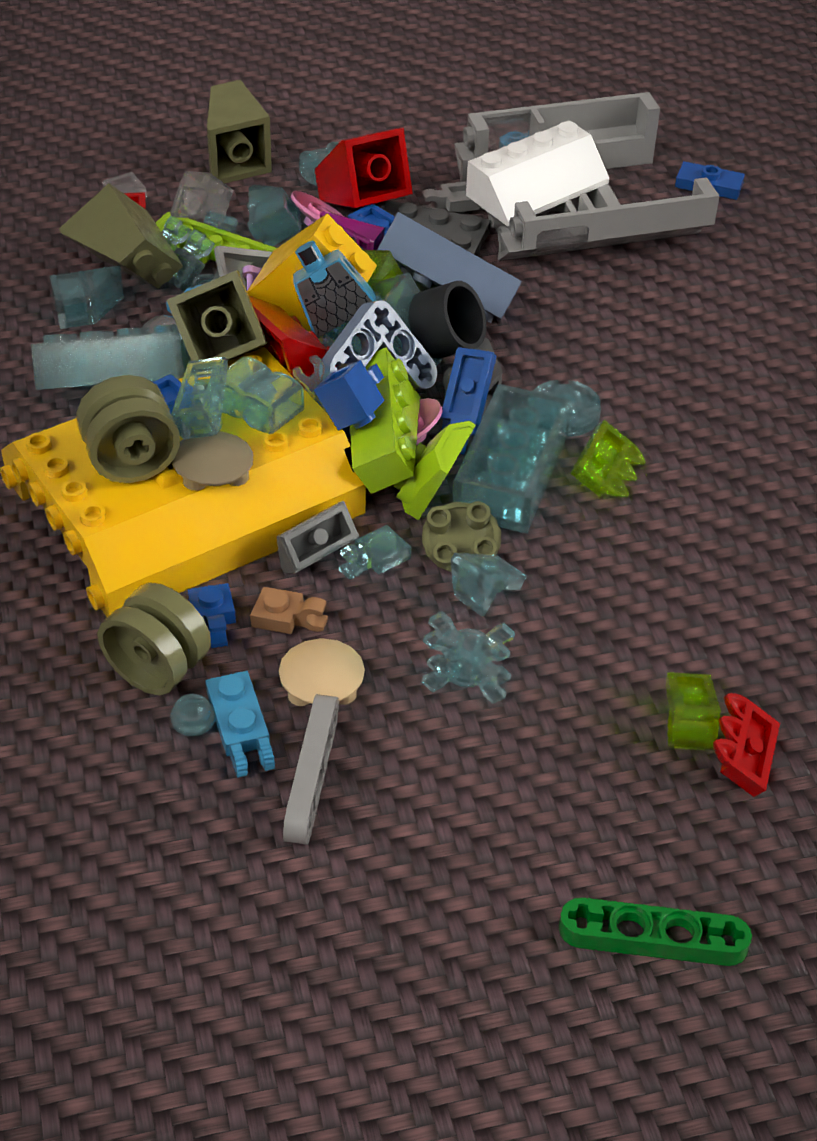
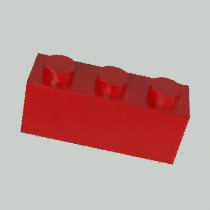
(287, 338)

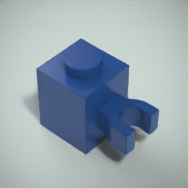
(351, 395)

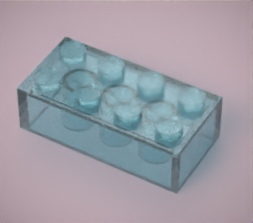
(99, 355)
(514, 455)

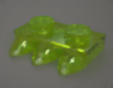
(607, 462)

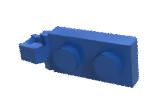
(468, 388)

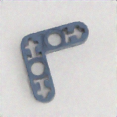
(377, 337)

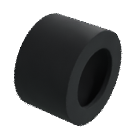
(447, 319)

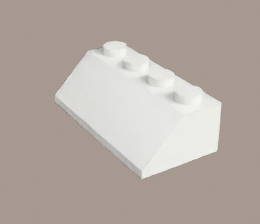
(537, 169)

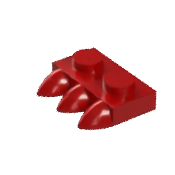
(748, 744)

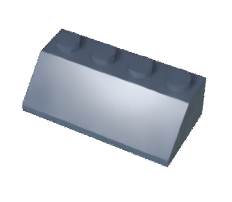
(441, 261)

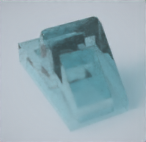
(480, 578)

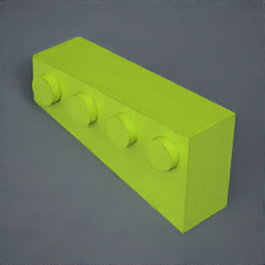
(386, 446)

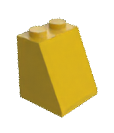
(275, 279)

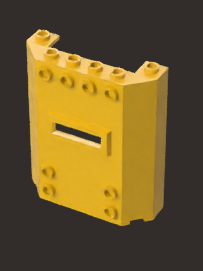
(179, 534)

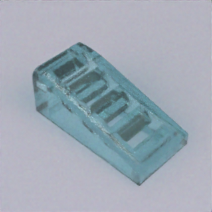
(201, 401)

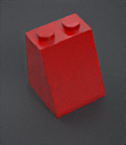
(365, 170)

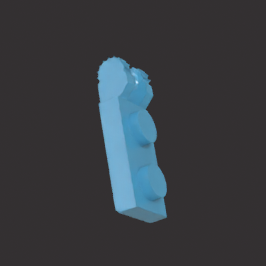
(239, 720)

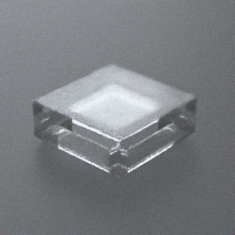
(126, 183)

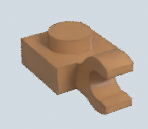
(283, 610)

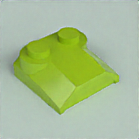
(432, 467)

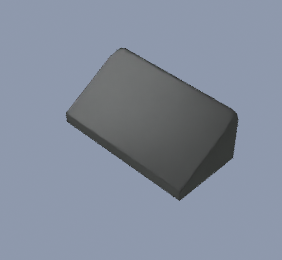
(316, 538)

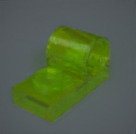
(692, 711)

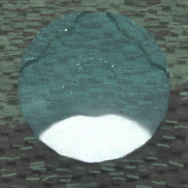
(584, 407)

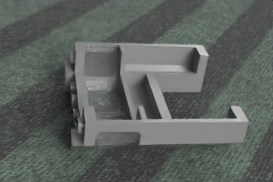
(624, 136)

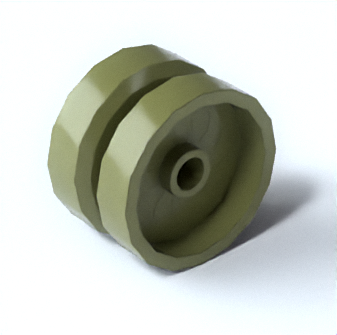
(127, 429)
(154, 638)

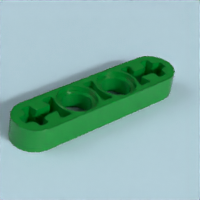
(654, 940)

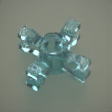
(467, 657)

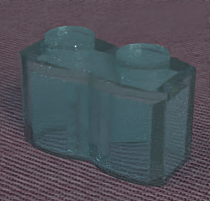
(261, 396)

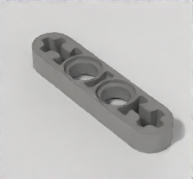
(311, 770)

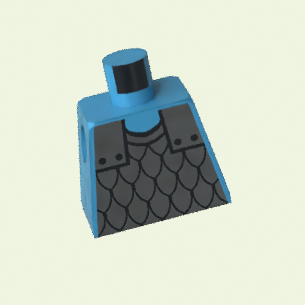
(329, 288)

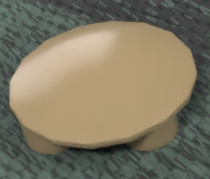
(321, 669)

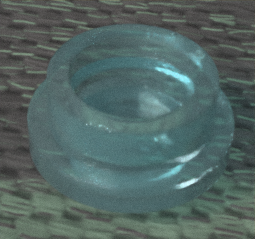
(192, 715)

